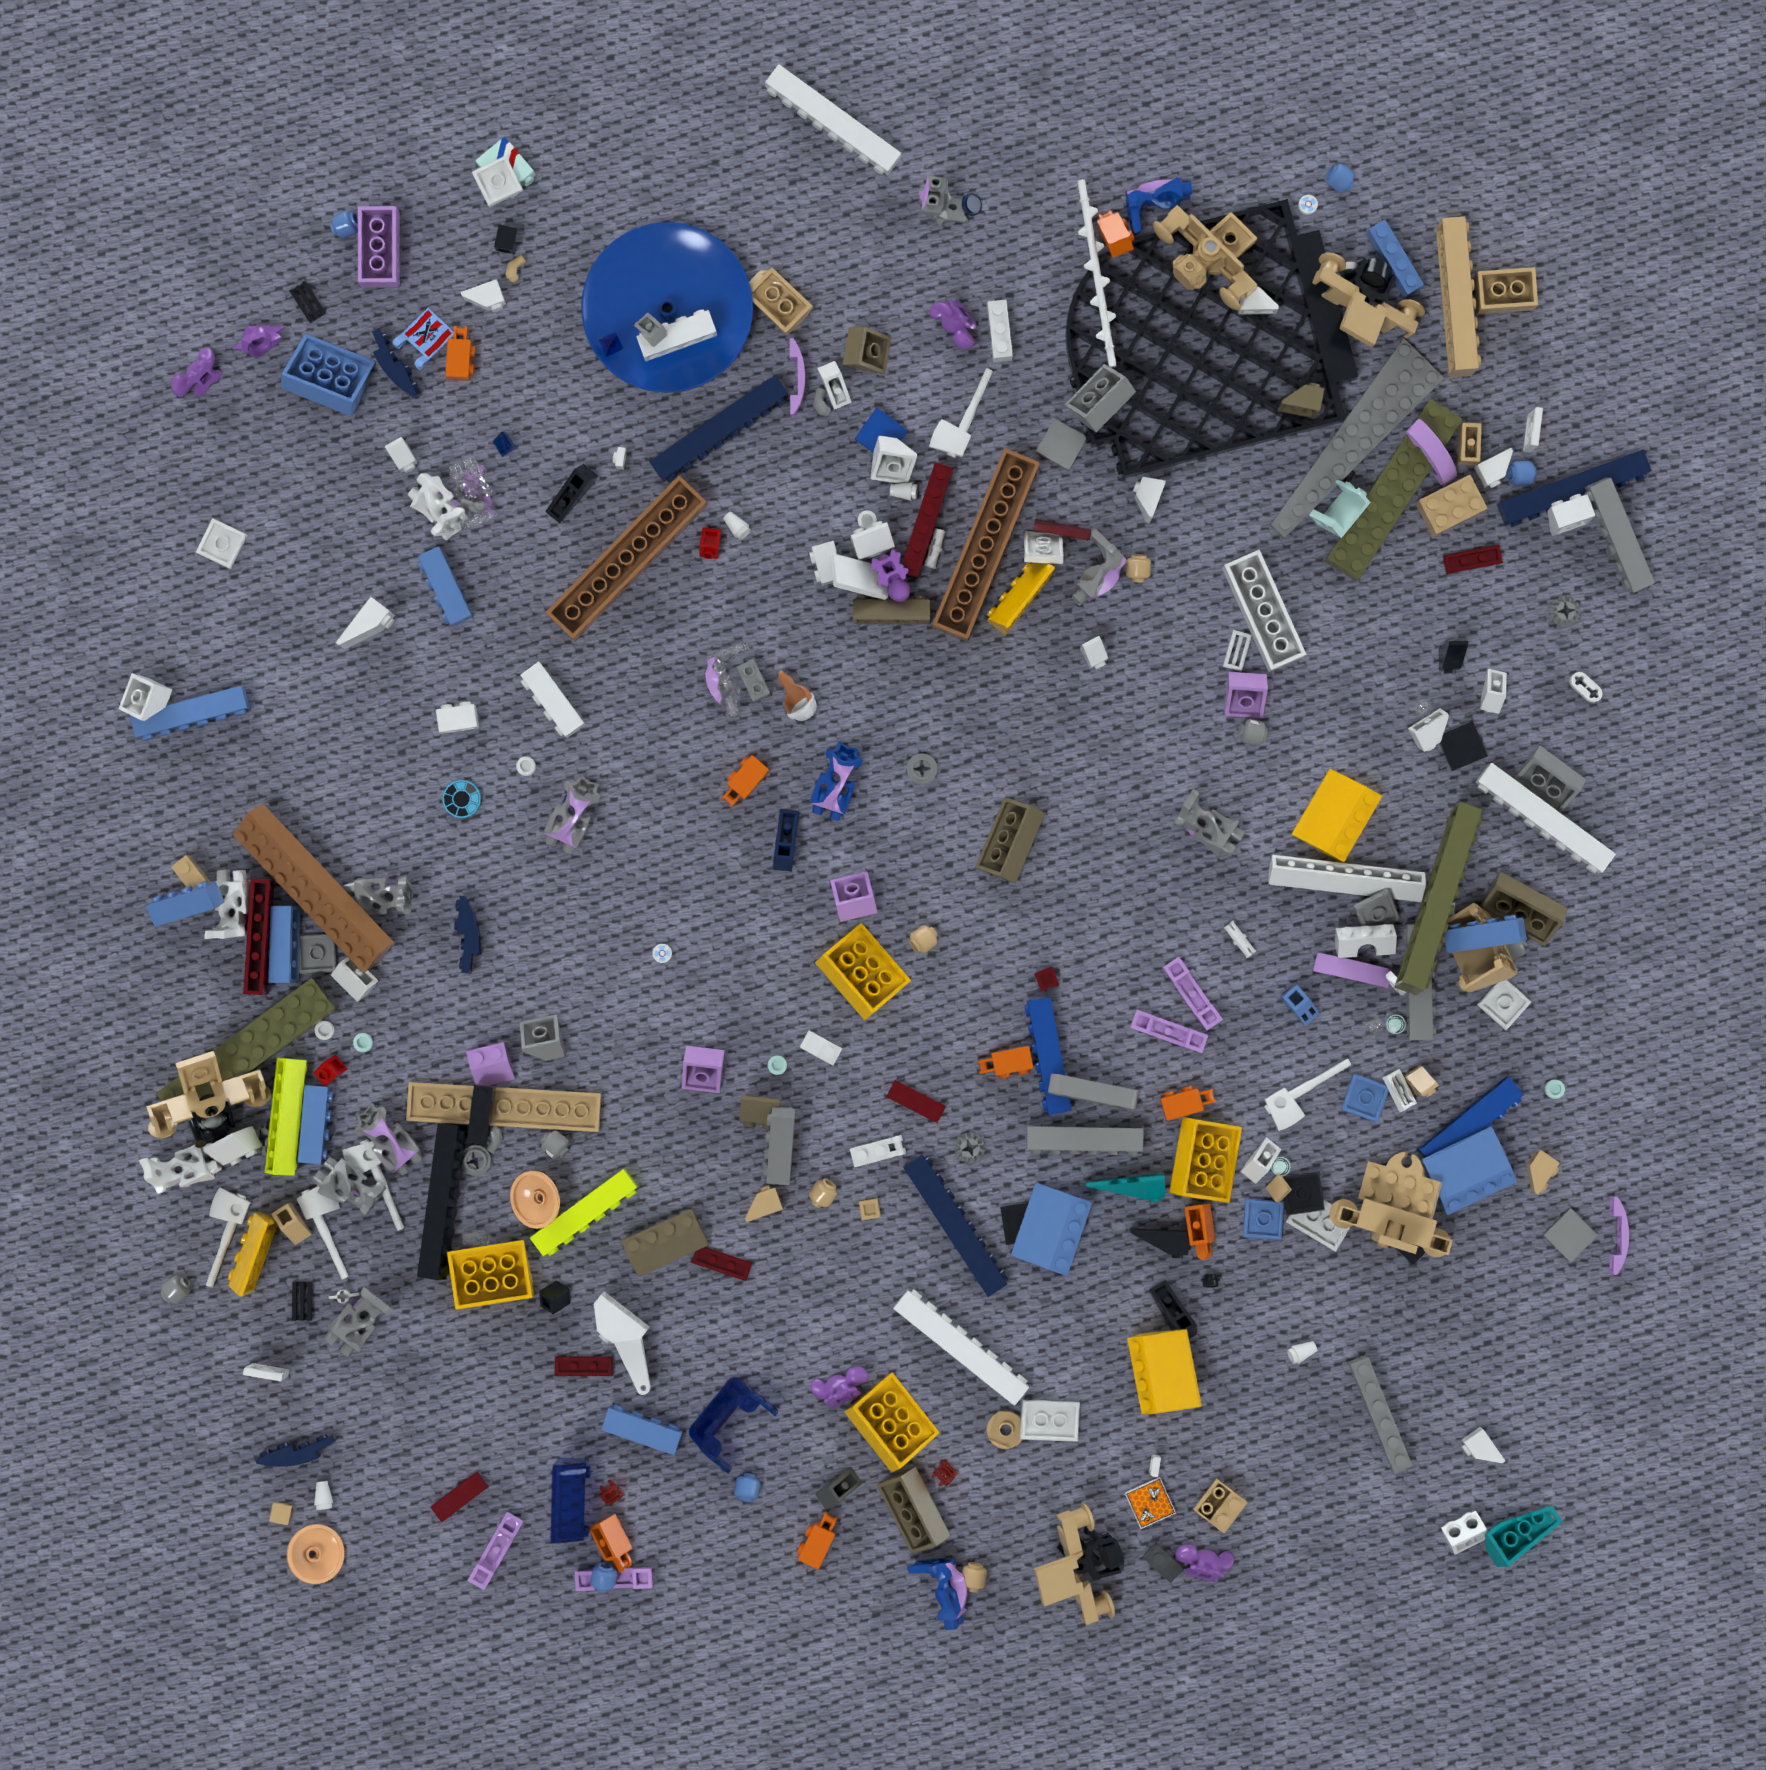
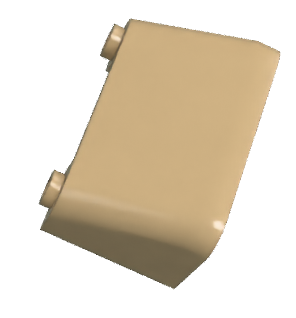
(1483, 965)

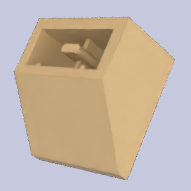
(1220, 1505)

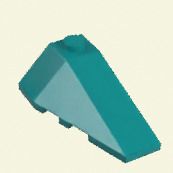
(1143, 1187)
(1517, 1535)

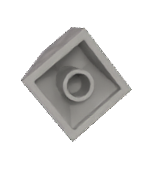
(542, 1038)

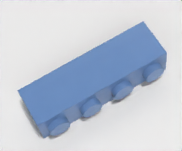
(1392, 253)
(445, 586)
(185, 903)
(1485, 935)
(284, 944)
(314, 1124)
(642, 1430)

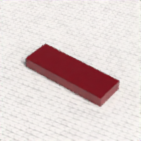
(1062, 529)
(1472, 559)
(916, 1101)
(722, 1263)
(583, 1366)
(459, 1496)

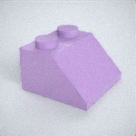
(1246, 694)
(853, 896)
(490, 1064)
(702, 1069)

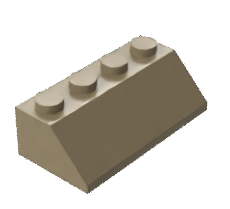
(890, 611)
(1010, 840)
(1540, 914)
(665, 1242)
(913, 1510)

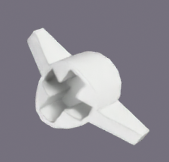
(343, 1295)

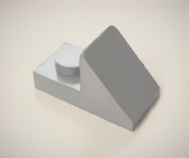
(651, 329)

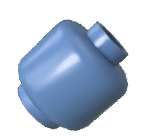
(1340, 178)
(344, 224)
(1521, 473)
(747, 1488)
(603, 1577)

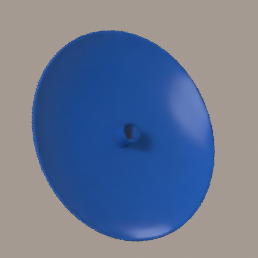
(662, 268)

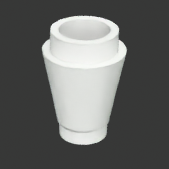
(905, 491)
(737, 526)
(1300, 1352)
(323, 1496)

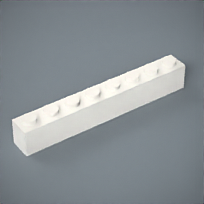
(833, 120)
(1545, 818)
(1346, 878)
(961, 1347)

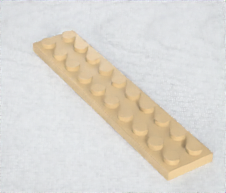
(510, 1109)

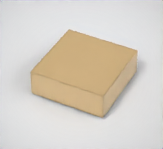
(1278, 1188)
(869, 1209)
(281, 1513)

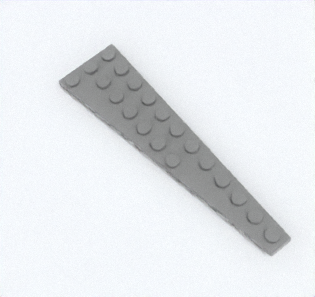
(1387, 401)

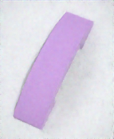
(796, 400)
(1434, 451)
(1351, 970)
(1192, 993)
(1169, 1031)
(1617, 1260)
(495, 1550)
(630, 1578)

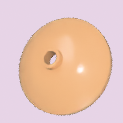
(527, 1199)
(327, 1550)

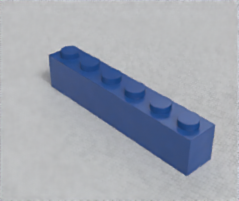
(1047, 1050)
(1476, 1117)

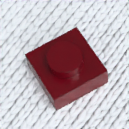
(1046, 978)

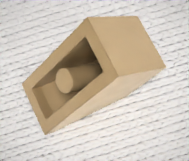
(764, 1203)

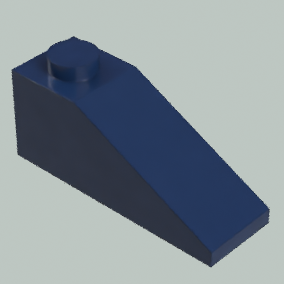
(785, 840)

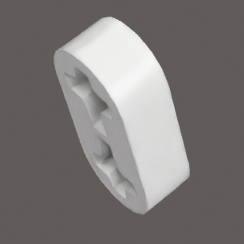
(1588, 684)

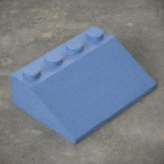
(327, 374)
(1469, 1170)
(1051, 1228)

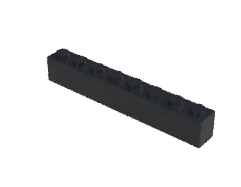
(442, 1201)

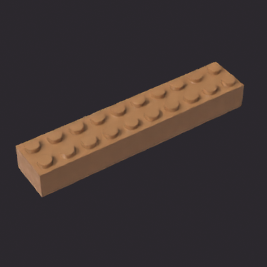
(985, 545)
(627, 558)
(313, 888)

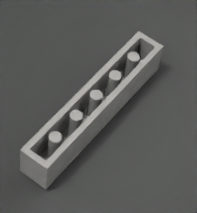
(1619, 535)
(1419, 1007)
(1084, 1139)
(1379, 1414)

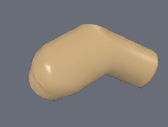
(511, 270)

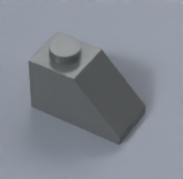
(838, 1489)
(1163, 1562)

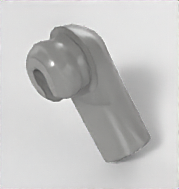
(819, 404)
(477, 507)
(496, 1139)

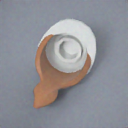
(798, 699)

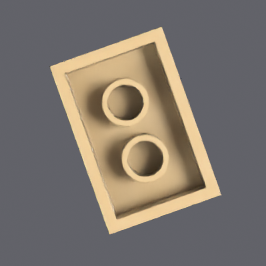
(1505, 290)
(1451, 505)

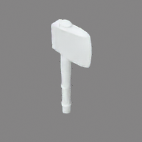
(954, 439)
(1283, 1105)
(364, 1159)
(313, 1206)
(230, 1208)

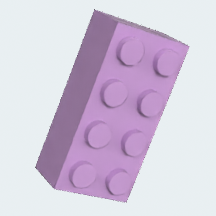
(378, 246)

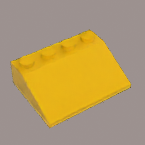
(1020, 596)
(1336, 815)
(862, 971)
(1205, 1160)
(253, 1253)
(490, 1274)
(1164, 1371)
(892, 1422)

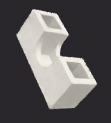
(999, 331)
(1350, 939)

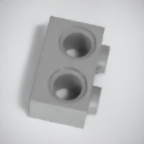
(753, 681)

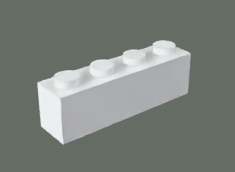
(680, 335)
(552, 699)

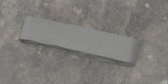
(1093, 1092)

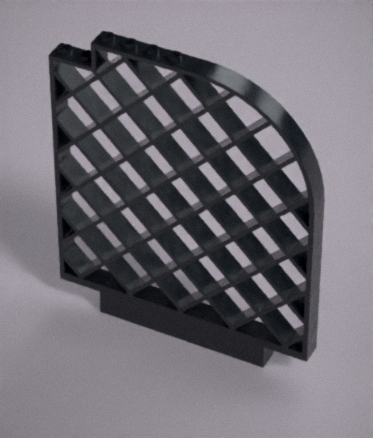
(1324, 320)

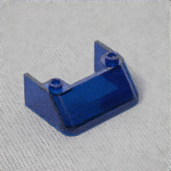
(732, 1395)
(569, 1500)

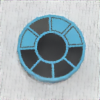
(461, 799)

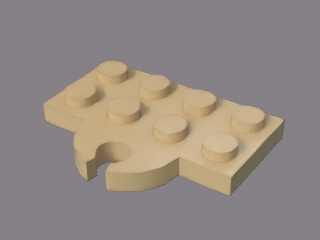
(1401, 1186)

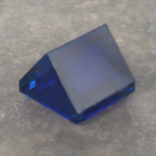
(504, 444)

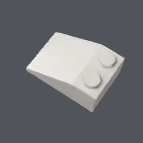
(368, 622)

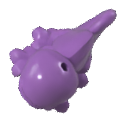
(955, 320)
(198, 373)
(890, 573)
(840, 1388)
(1205, 1563)

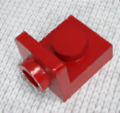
(710, 543)
(330, 1070)

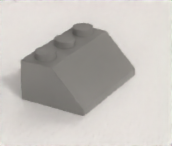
(1100, 397)
(1550, 779)

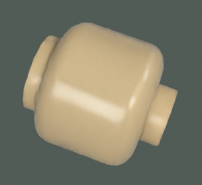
(1138, 567)
(923, 939)
(823, 1193)
(975, 1576)

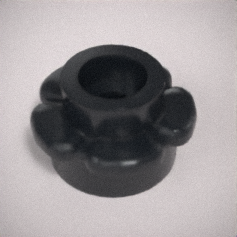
(1210, 1281)

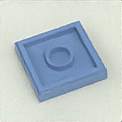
(1365, 1098)
(1263, 1219)

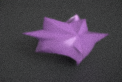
(259, 339)

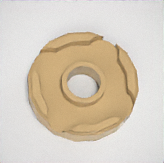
(994, 1425)

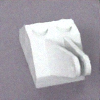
(626, 1332)

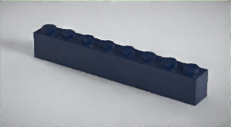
(719, 428)
(1539, 500)
(952, 1221)

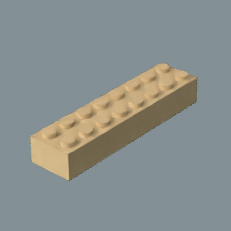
(1457, 296)

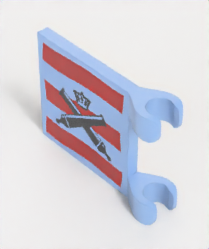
(427, 335)

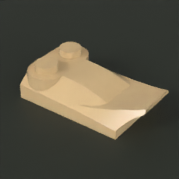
(779, 300)

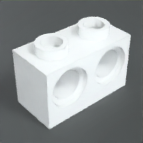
(1467, 1537)

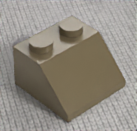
(866, 350)
(1304, 401)
(755, 1110)

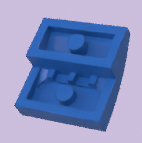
(879, 425)

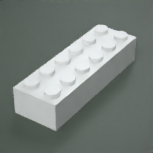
(1263, 611)

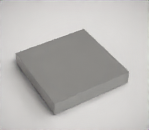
(1061, 444)
(1377, 909)
(317, 954)
(1570, 1235)

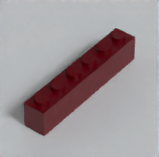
(926, 519)
(258, 937)

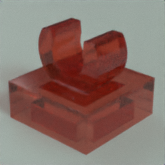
(944, 1473)
(611, 1494)

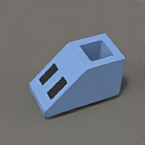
(1300, 1004)

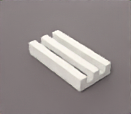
(1232, 666)
(1397, 1091)

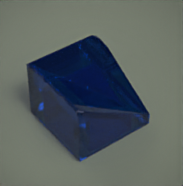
(611, 344)

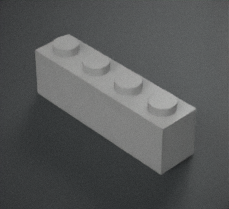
(780, 1145)

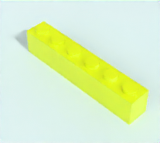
(285, 1116)
(588, 1209)

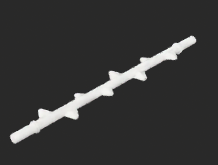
(1100, 281)

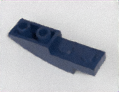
(395, 371)
(468, 926)
(289, 1455)

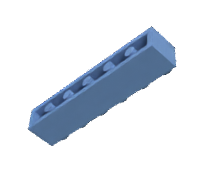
(191, 712)

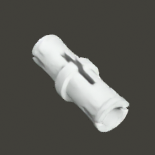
(934, 548)
(1239, 939)

